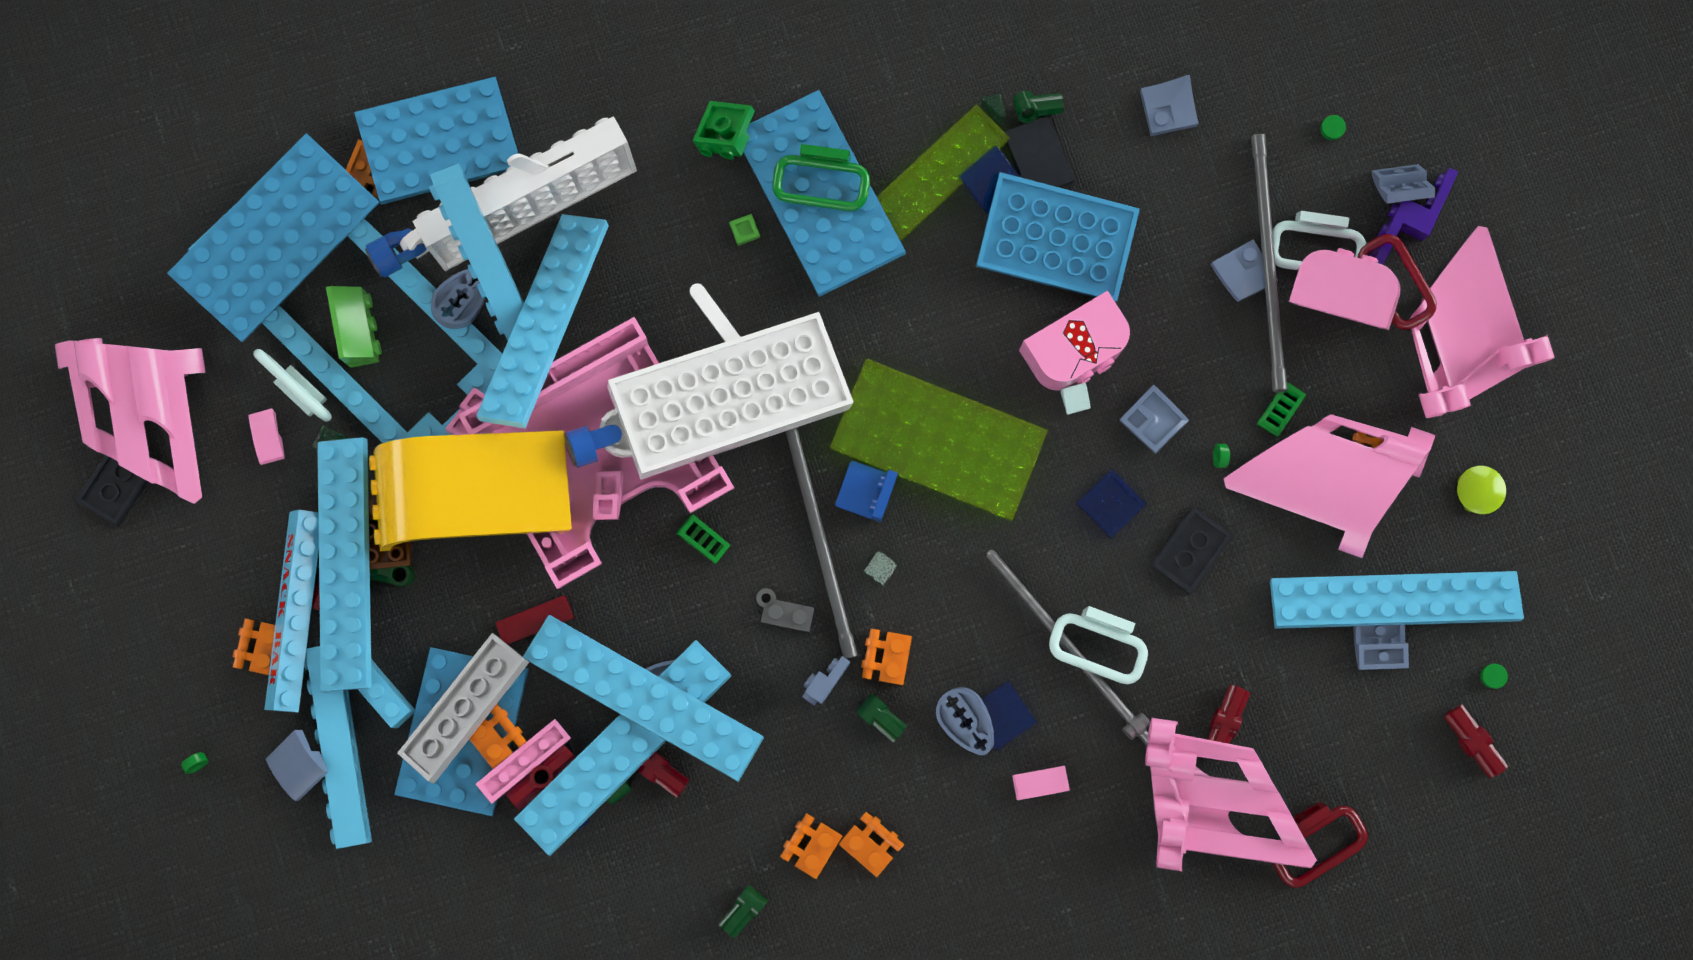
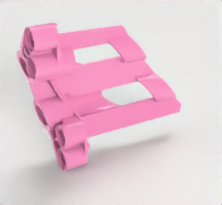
(139, 388)
(1195, 806)

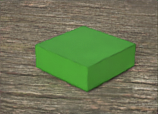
(744, 229)

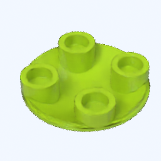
(1481, 490)

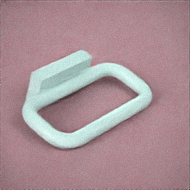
(1316, 224)
(295, 387)
(1106, 625)

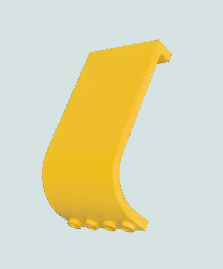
(470, 486)

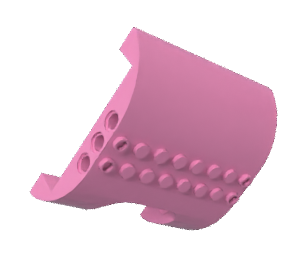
(577, 397)

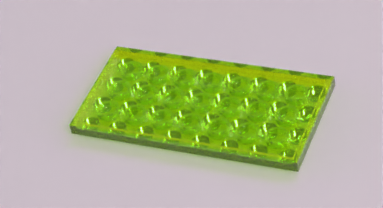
(939, 439)

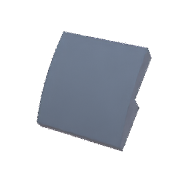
(1403, 183)
(1381, 647)
(296, 765)

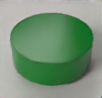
(1333, 127)
(1221, 455)
(1494, 676)
(194, 763)

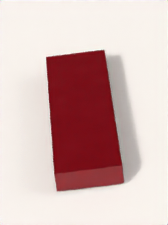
(530, 621)

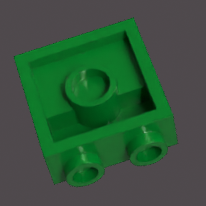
(724, 129)

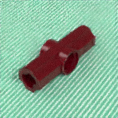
(1228, 718)
(1475, 741)
(659, 771)
(528, 788)

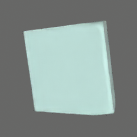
(1075, 398)

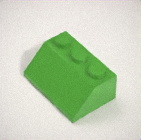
(353, 325)

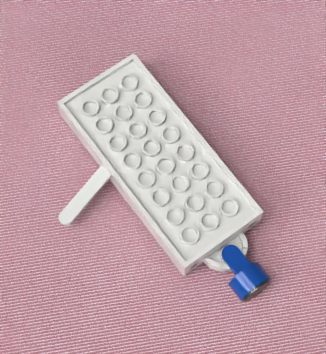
(519, 197)
(718, 395)

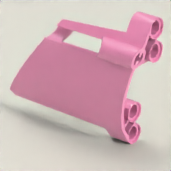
(1473, 330)
(1335, 477)

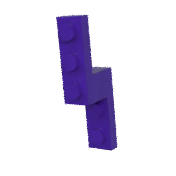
(1414, 218)

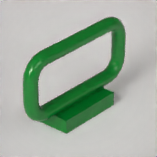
(826, 159)

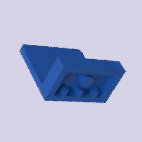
(866, 491)

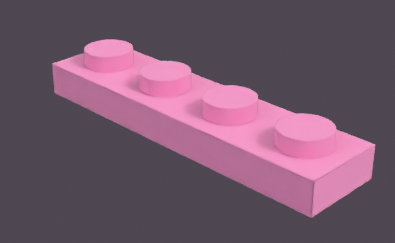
(523, 761)

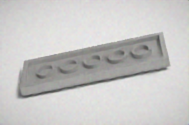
(462, 708)

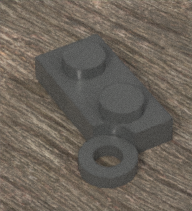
(785, 613)

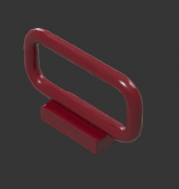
(1415, 274)
(1310, 822)

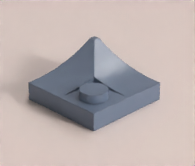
(1169, 106)
(1241, 271)
(1154, 419)

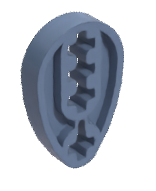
(448, 292)
(953, 724)

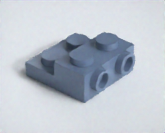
(820, 685)

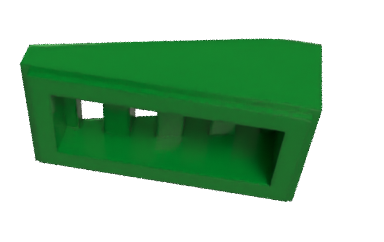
(1294, 392)
(681, 532)

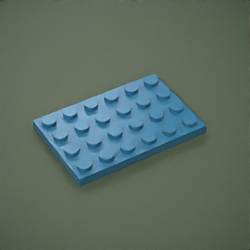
(434, 132)
(1057, 237)
(458, 782)

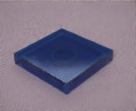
(983, 174)
(1111, 503)
(1007, 714)

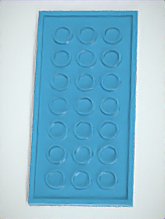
(273, 237)
(828, 242)

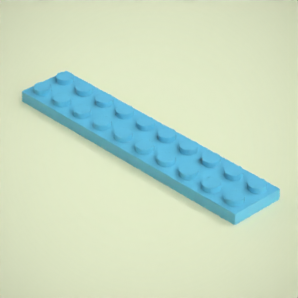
(542, 321)
(344, 565)
(1396, 599)
(643, 698)
(612, 758)

